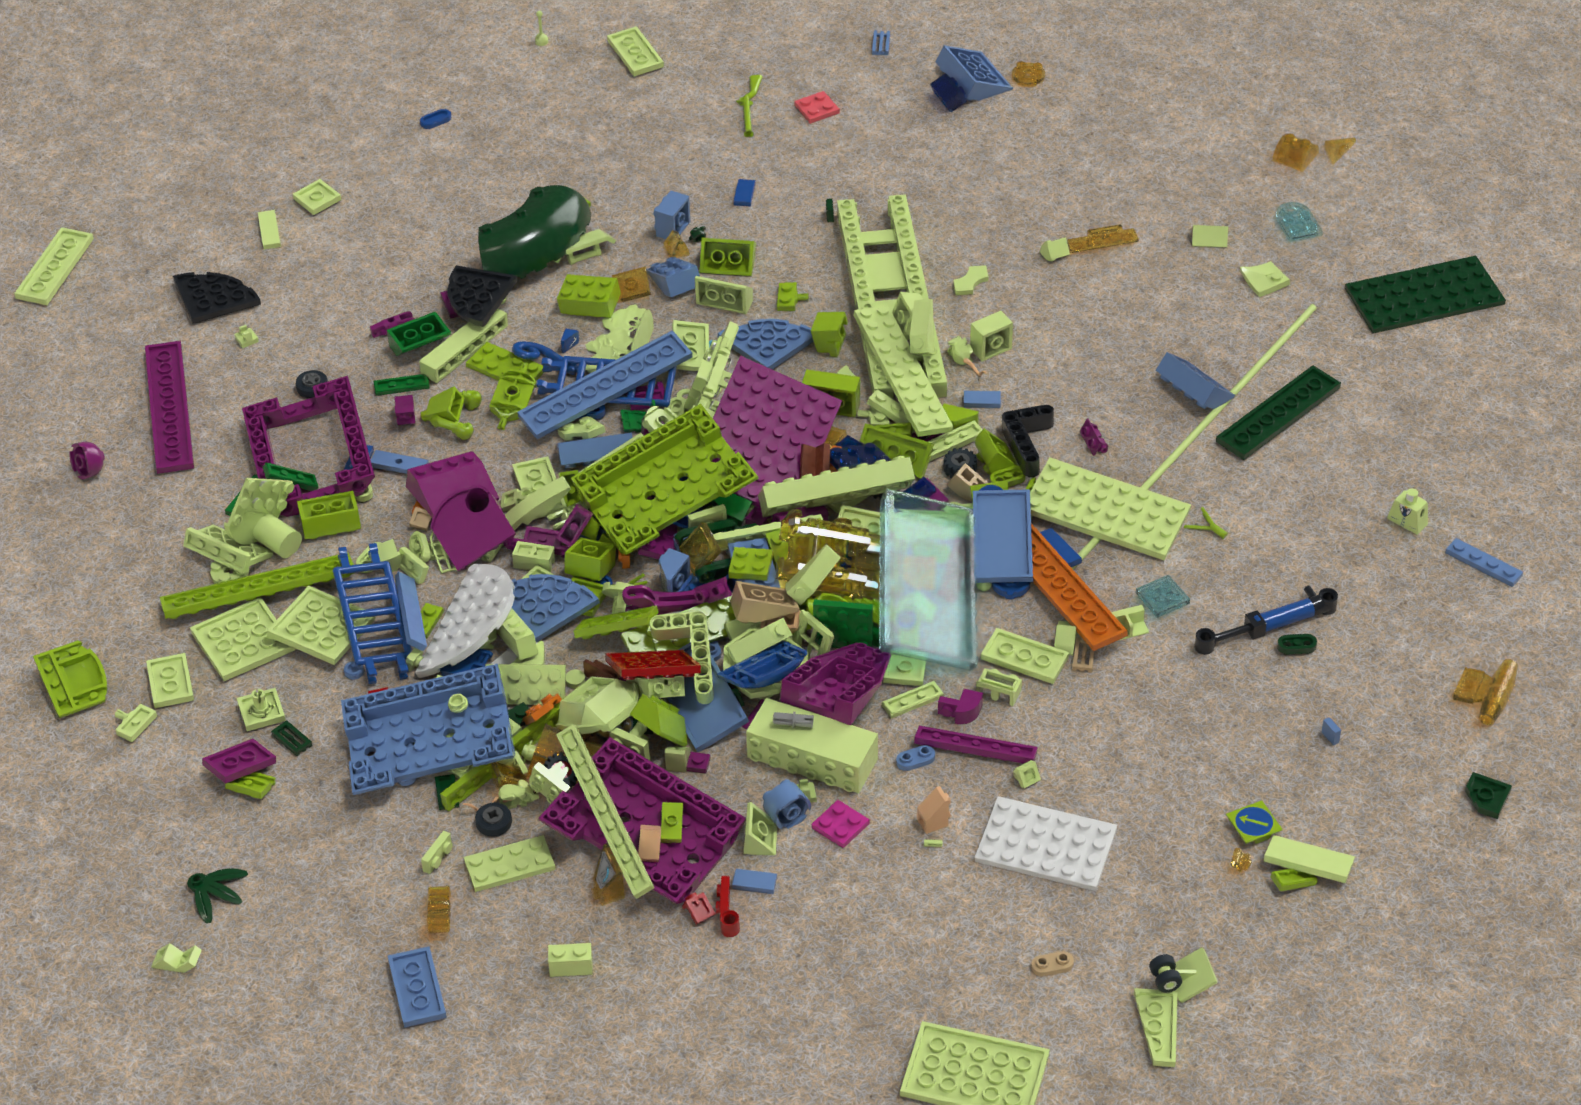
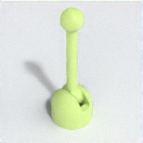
(540, 39)

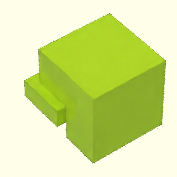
(829, 332)

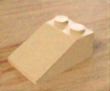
(760, 602)

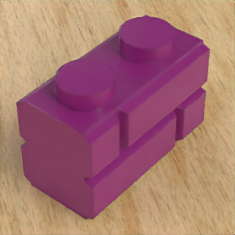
(574, 525)

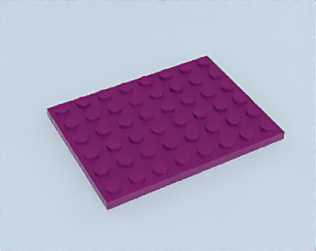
(769, 420)

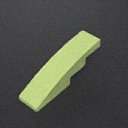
(539, 501)

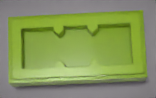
(671, 822)
(1292, 879)

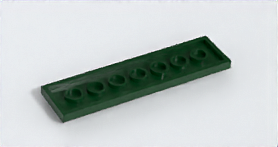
(1278, 412)

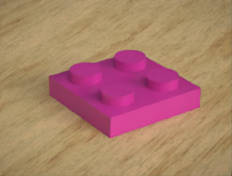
(840, 823)

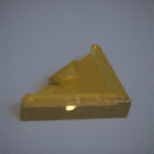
(1338, 148)

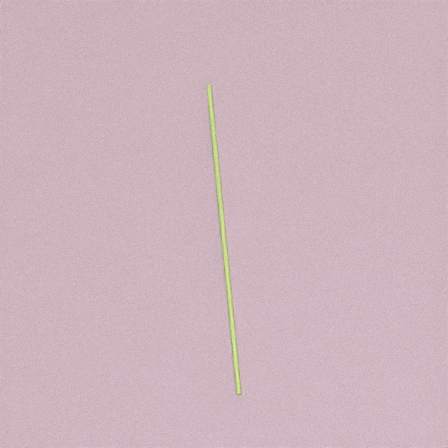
(1210, 417)

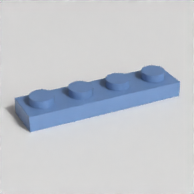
(1484, 562)

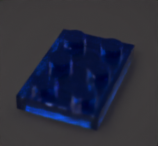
(856, 455)

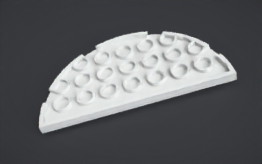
(473, 614)

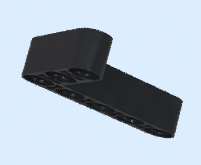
(1015, 428)

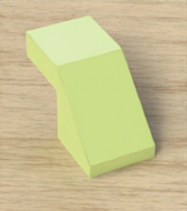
(175, 960)

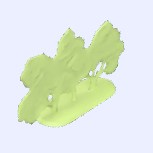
(616, 342)

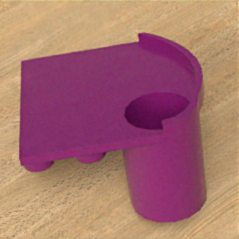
(470, 525)

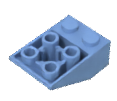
(674, 276)

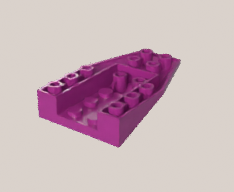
(837, 682)

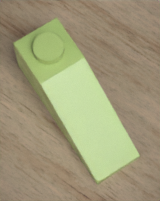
(922, 328)
(808, 579)
(759, 640)

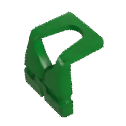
(633, 419)

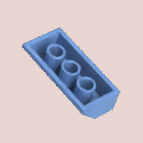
(1193, 382)
(589, 449)

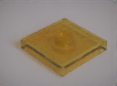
(633, 284)
(700, 547)

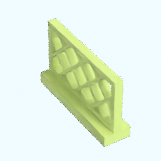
(218, 546)

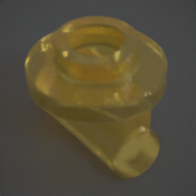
(1240, 860)

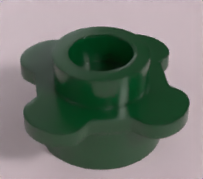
(697, 234)

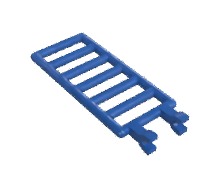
(561, 366)

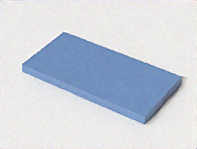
(1002, 536)
(710, 721)

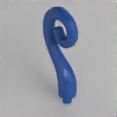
(534, 352)

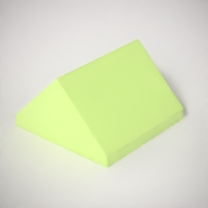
(759, 832)

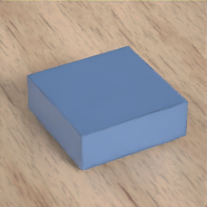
(1331, 731)

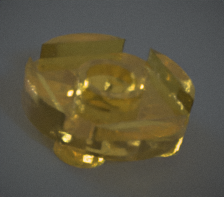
(1020, 72)

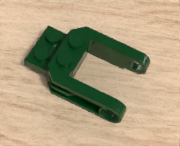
(717, 569)

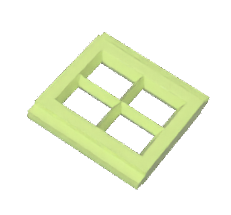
(806, 618)

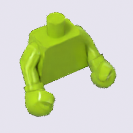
(446, 408)

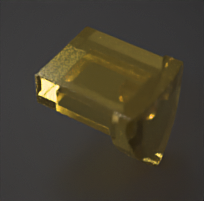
(675, 245)

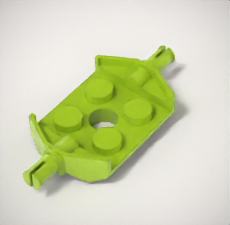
(506, 405)

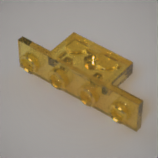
(1103, 238)

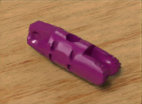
(381, 327)

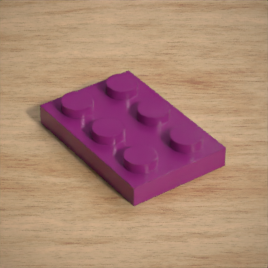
(239, 760)

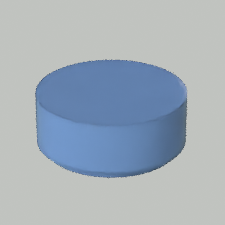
(353, 671)

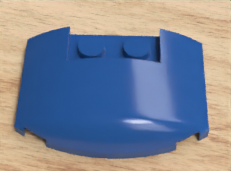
(765, 667)

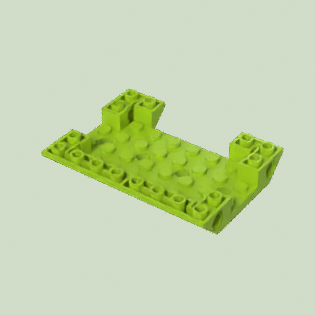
(654, 468)

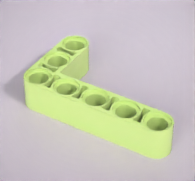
(699, 648)

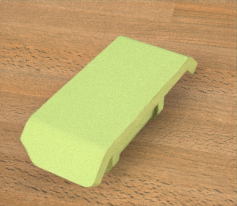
(586, 240)

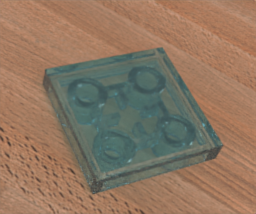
(1162, 596)

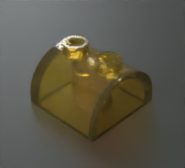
(1295, 152)

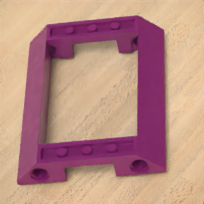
(328, 397)

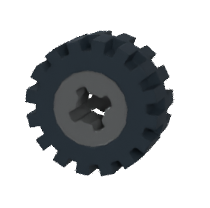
(956, 459)

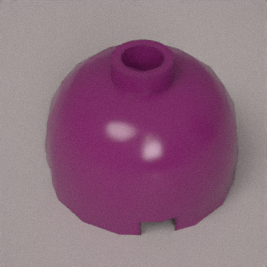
(86, 459)

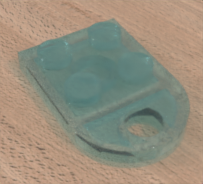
(1298, 223)

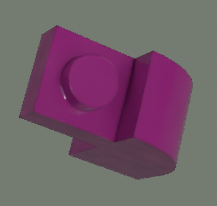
(404, 409)
(963, 710)

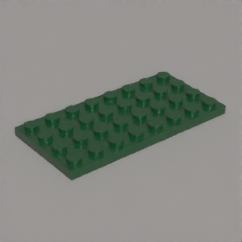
(1424, 294)

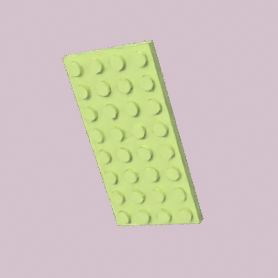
(1107, 508)

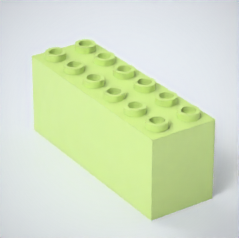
(827, 752)

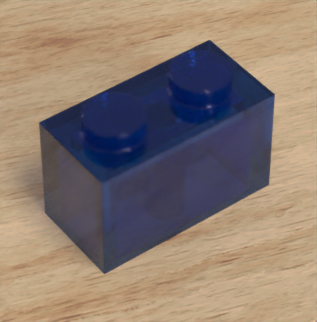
(948, 92)

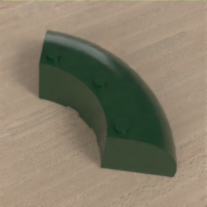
(535, 232)

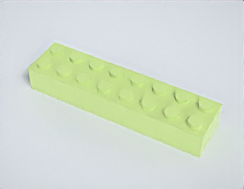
(836, 486)

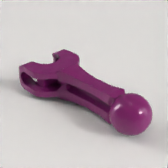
(665, 601)

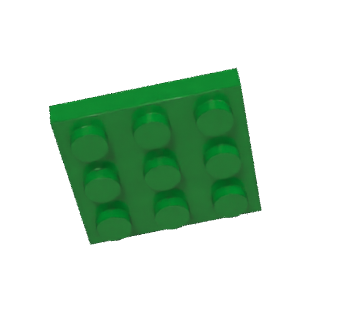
(847, 621)

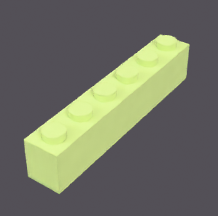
(461, 346)

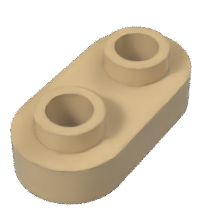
(1053, 963)

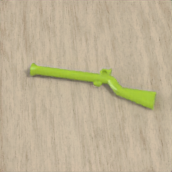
(755, 81)

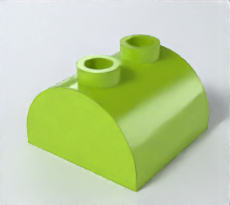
(993, 452)

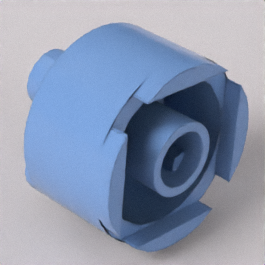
(786, 804)

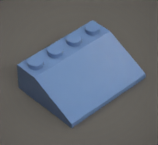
(972, 72)

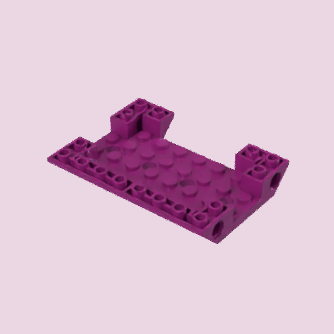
(638, 794)

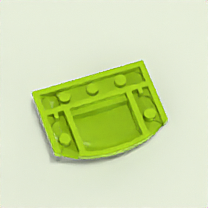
(72, 678)

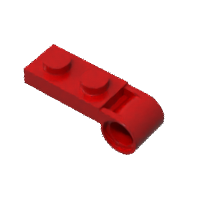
(728, 918)

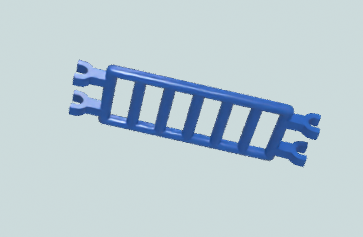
(348, 616)

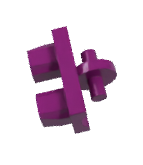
(712, 591)

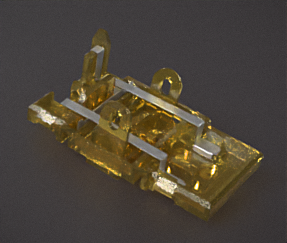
(809, 537)

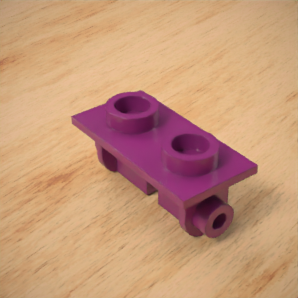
(1092, 437)

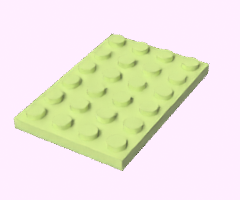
(972, 1069)

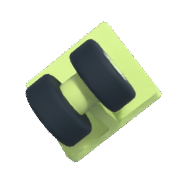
(1187, 976)

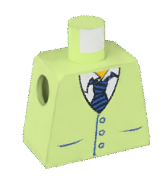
(1409, 511)

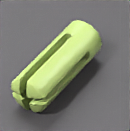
(932, 843)

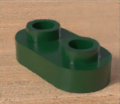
(1297, 644)

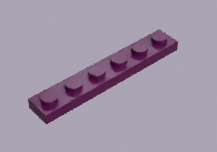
(975, 745)

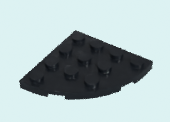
(478, 293)
(213, 295)

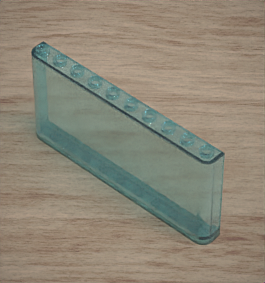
(927, 580)

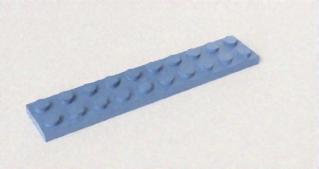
(604, 384)

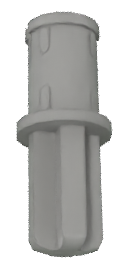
(793, 719)

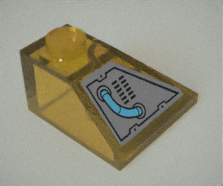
(607, 878)

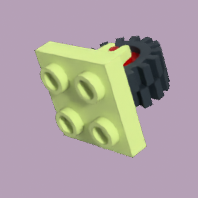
(553, 777)

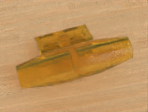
(1491, 691)

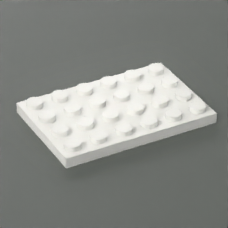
(1046, 843)

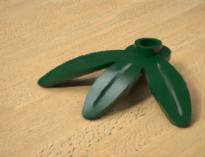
(204, 883)

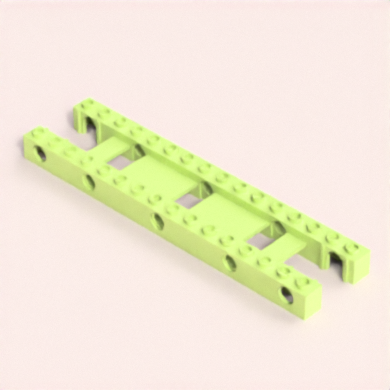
(885, 273)

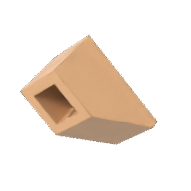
(934, 811)

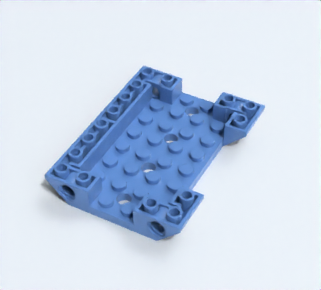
(420, 714)

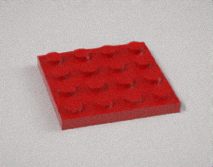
(653, 663)

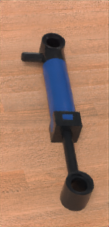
(1259, 623)

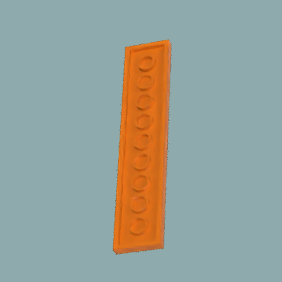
(1072, 596)

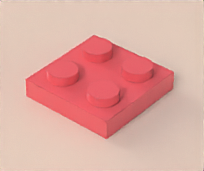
(816, 107)

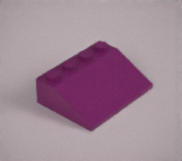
(440, 478)

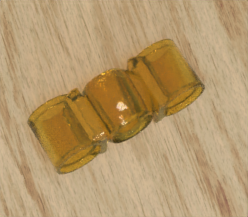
(439, 909)

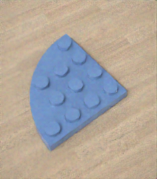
(770, 341)
(550, 602)

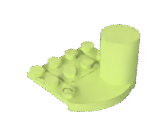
(257, 516)

